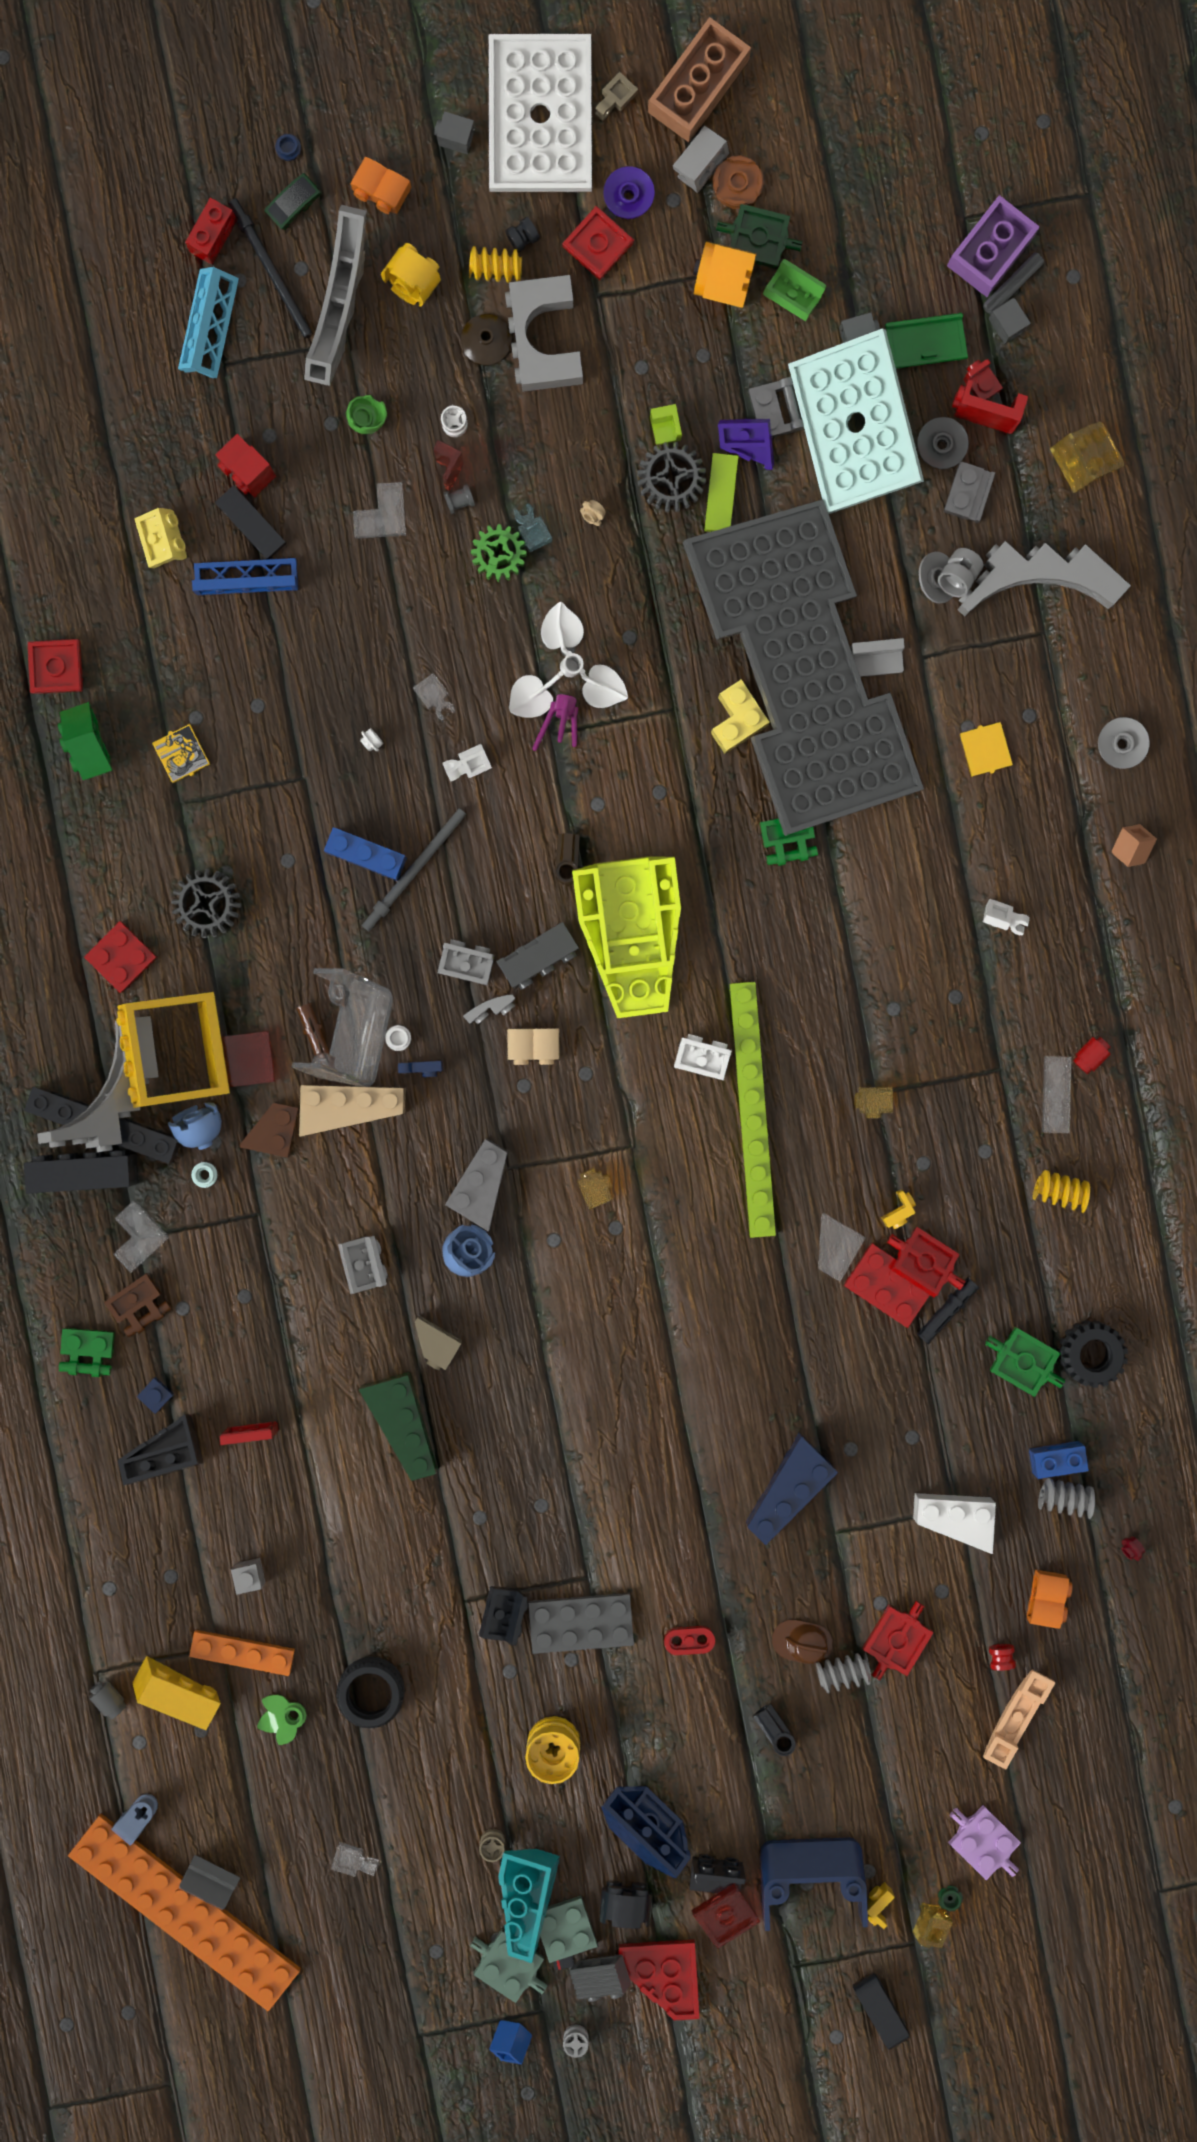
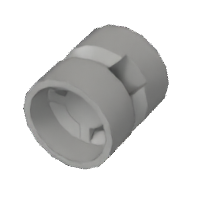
(960, 572)

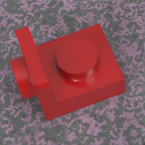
(984, 381)

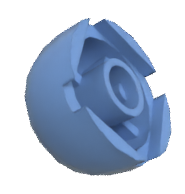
(197, 1127)
(468, 1251)

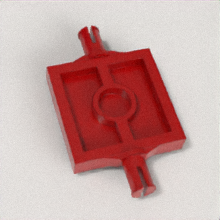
(925, 1262)
(897, 1640)

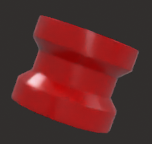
(1002, 1657)

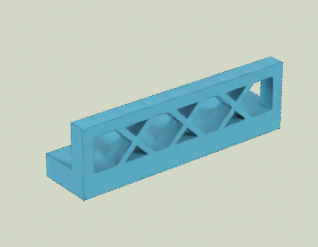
(199, 322)

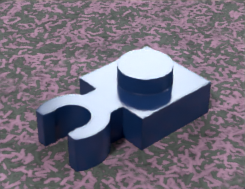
(428, 1069)

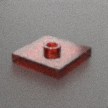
(248, 1059)
(725, 1916)

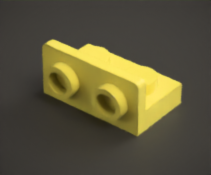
(160, 537)

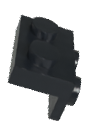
(503, 1615)

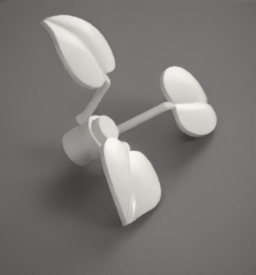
(564, 630)

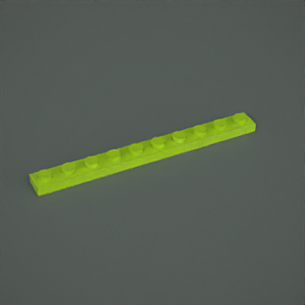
(752, 1109)

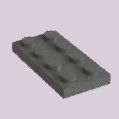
(581, 1623)

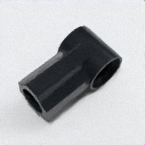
(774, 1728)

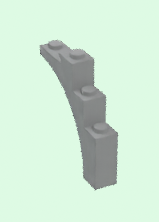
(339, 300)
(1083, 572)
(100, 1122)

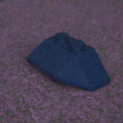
(648, 1828)

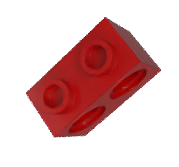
(211, 231)

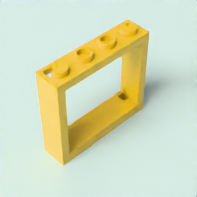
(211, 1041)

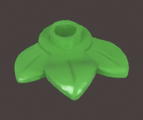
(278, 1719)

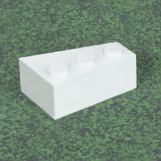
(958, 1517)

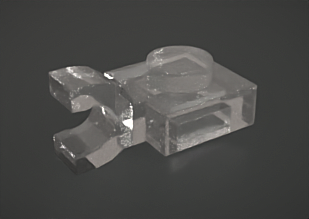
(350, 1860)

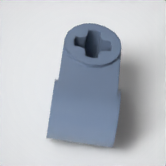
(134, 1820)

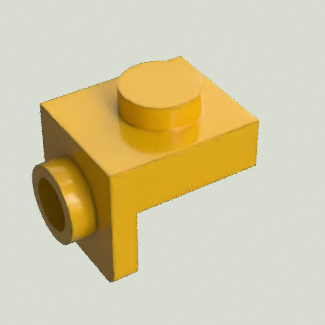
(898, 1216)
(876, 1902)

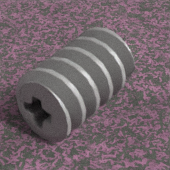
(1068, 1497)
(844, 1672)

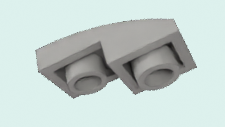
(500, 1004)

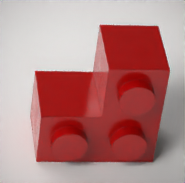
(246, 465)

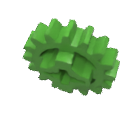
(488, 548)

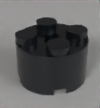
(626, 1905)

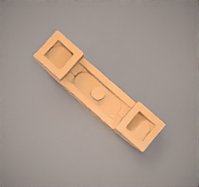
(1016, 1718)

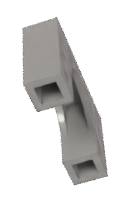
(527, 301)

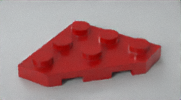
(665, 1974)

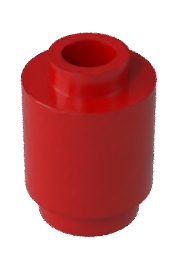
(1092, 1055)

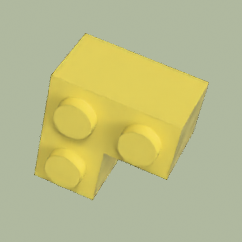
(744, 720)

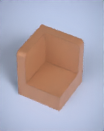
(1134, 845)

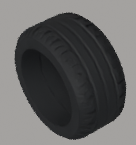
(365, 1718)

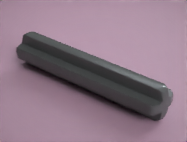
(1017, 279)

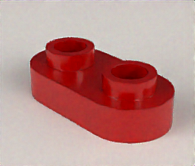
(689, 1642)

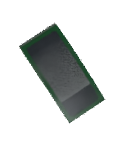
(292, 200)

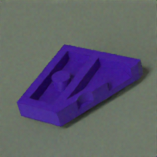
(748, 439)

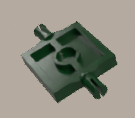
(760, 233)

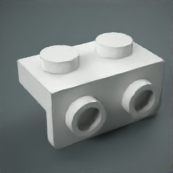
(702, 1057)

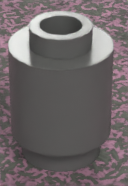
(107, 1699)

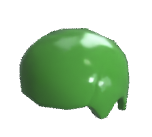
(366, 414)

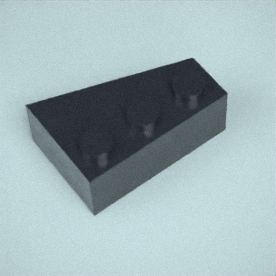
(165, 1453)

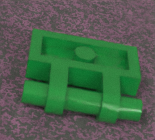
(773, 836)
(86, 1343)

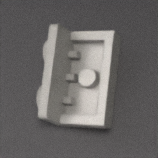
(465, 962)
(363, 1264)

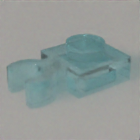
(533, 530)

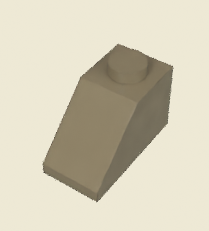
(436, 1343)

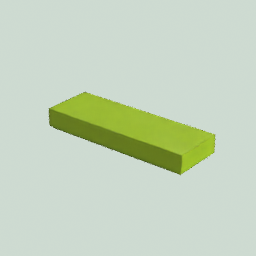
(721, 492)

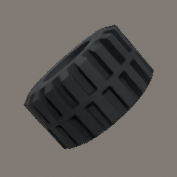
(1113, 1358)

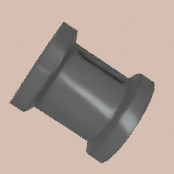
(459, 499)

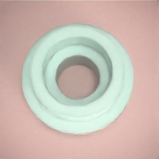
(196, 1174)

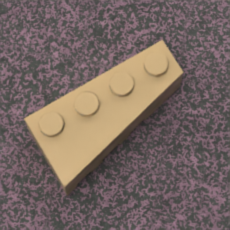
(341, 1106)

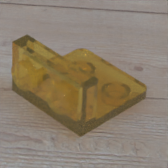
(1087, 455)

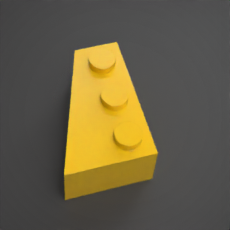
(175, 1694)

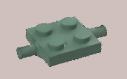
(506, 1973)

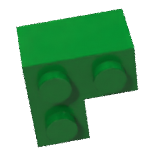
(83, 741)

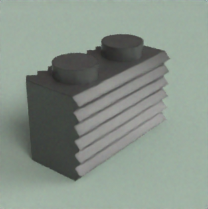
(600, 1977)

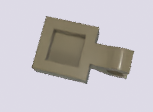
(617, 94)

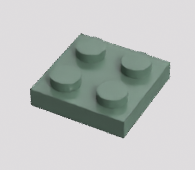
(567, 1929)

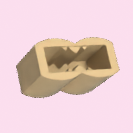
(533, 1045)

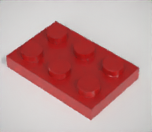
(885, 1289)

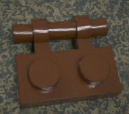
(133, 1298)

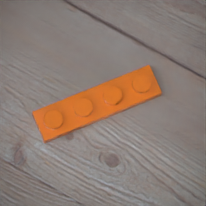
(242, 1652)

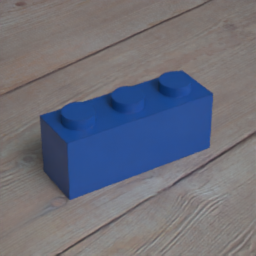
(365, 854)

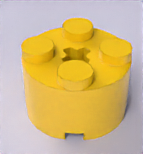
(411, 275)

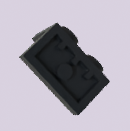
(715, 1874)

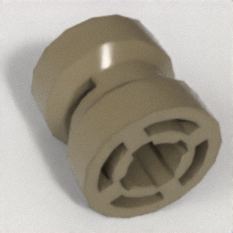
(491, 1851)

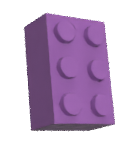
(993, 246)

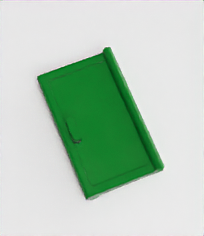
(927, 338)

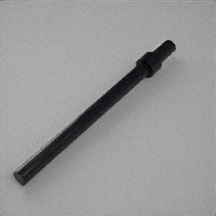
(246, 226)

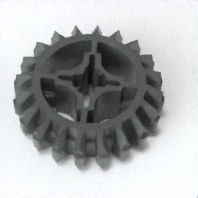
(660, 478)
(216, 898)

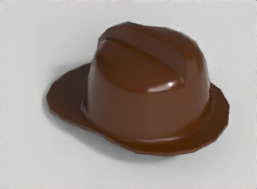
(802, 1641)

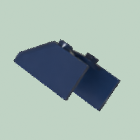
(812, 1862)

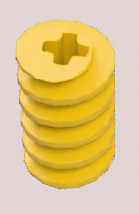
(495, 265)
(1062, 1189)

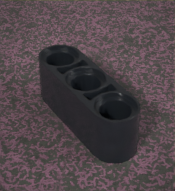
(881, 2011)

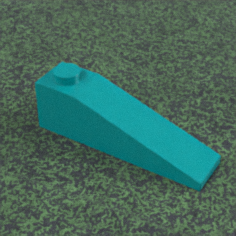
(526, 1890)

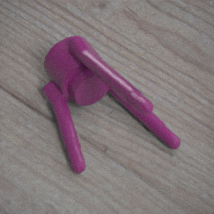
(565, 710)

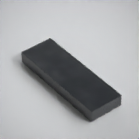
(250, 522)

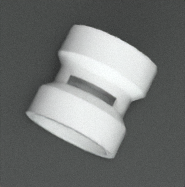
(451, 417)

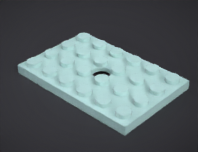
(832, 388)

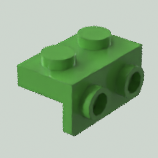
(795, 290)

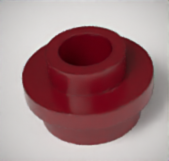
(1132, 1548)

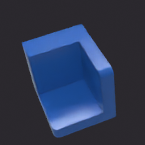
(510, 2042)

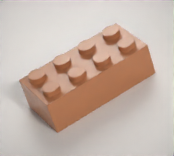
(699, 79)

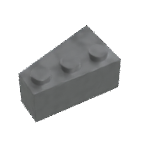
(479, 1186)

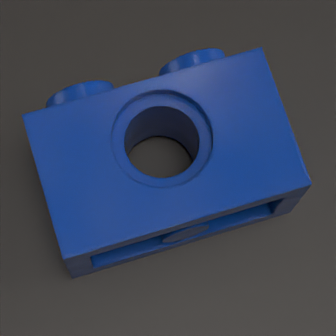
(1058, 1459)

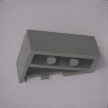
(538, 956)

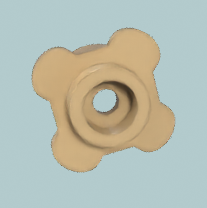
(592, 512)

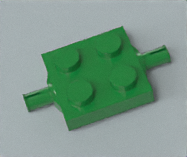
(1025, 1361)

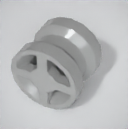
(575, 2047)

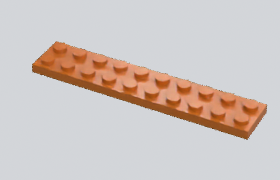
(197, 1925)

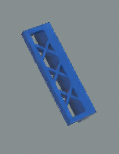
(245, 583)

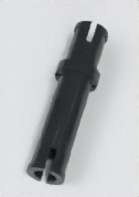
(942, 1317)

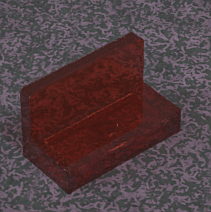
(451, 459)

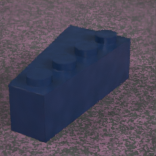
(790, 1489)

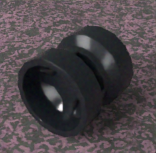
(522, 234)

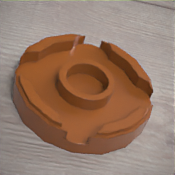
(738, 182)

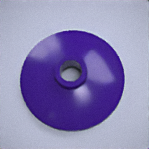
(632, 181)

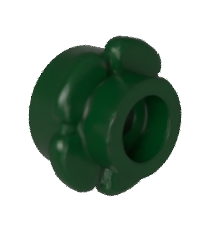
(954, 1903)

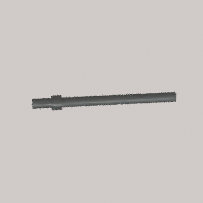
(381, 908)

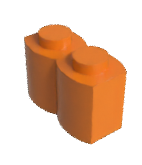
(380, 186)
(1048, 1599)

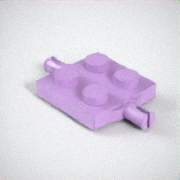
(984, 1842)

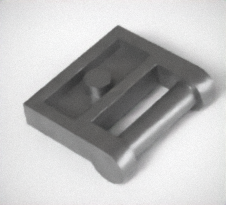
(766, 406)

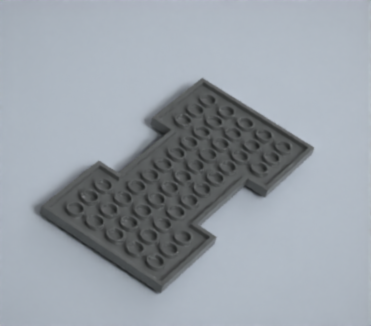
(780, 591)

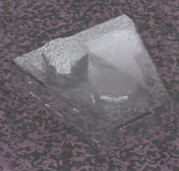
(837, 1247)

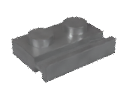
(969, 492)

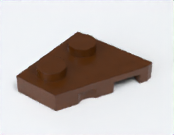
(273, 1131)

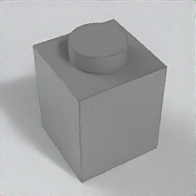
(248, 1576)

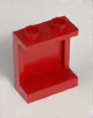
(988, 412)

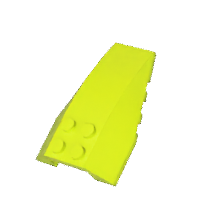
(631, 929)

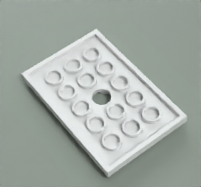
(530, 73)

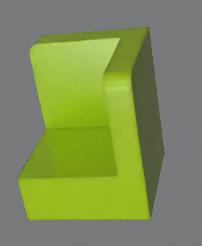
(665, 424)

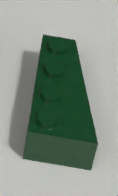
(401, 1420)

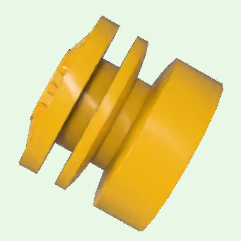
(550, 1763)

